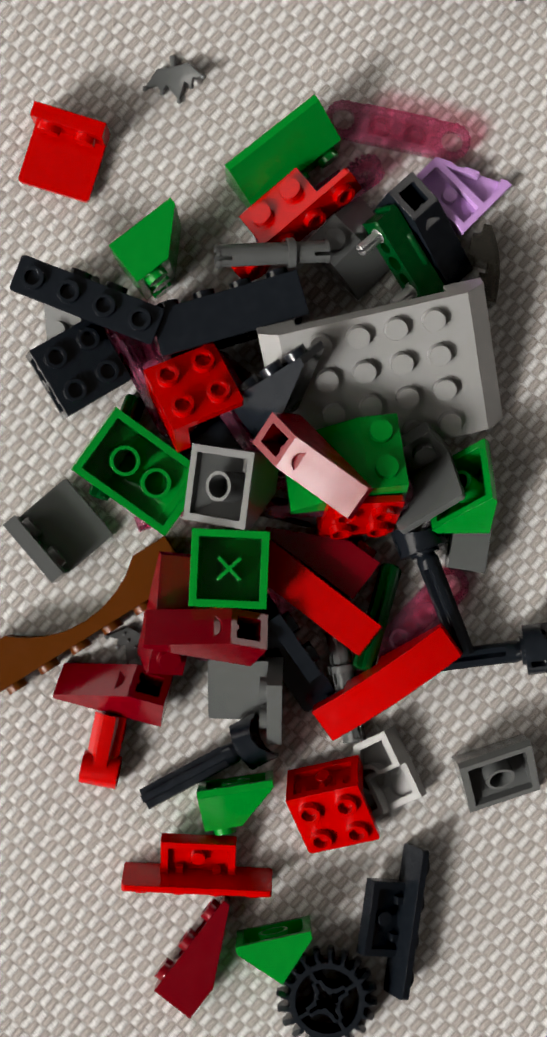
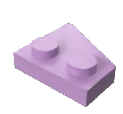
(461, 192)

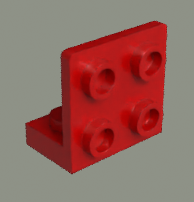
(64, 152)
(191, 391)
(374, 517)
(330, 804)

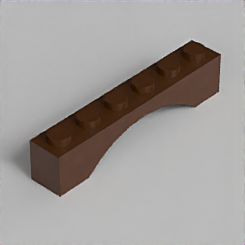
(27, 654)

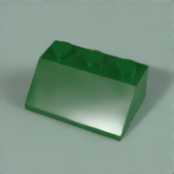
(297, 141)
(151, 250)

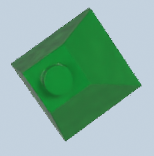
(232, 800)

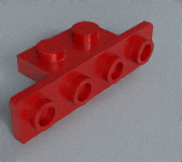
(294, 211)
(197, 867)

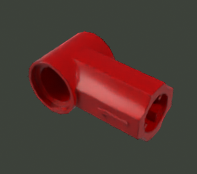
(102, 760)

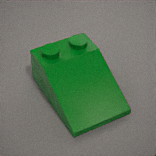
(371, 448)
(136, 470)

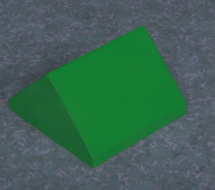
(479, 506)
(275, 946)

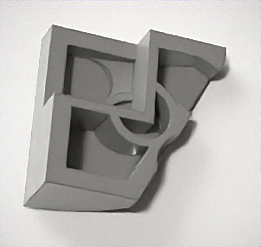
(387, 772)

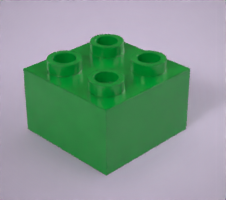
(229, 568)

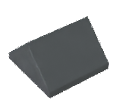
(497, 772)

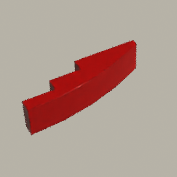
(320, 601)
(387, 682)

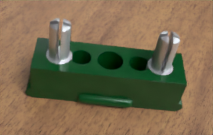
(401, 253)

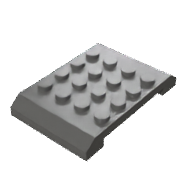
(406, 358)

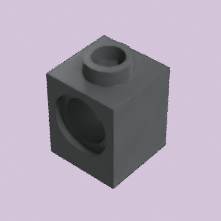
(468, 551)

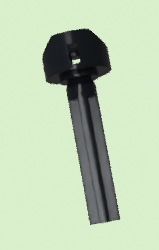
(422, 547)
(530, 649)
(245, 746)

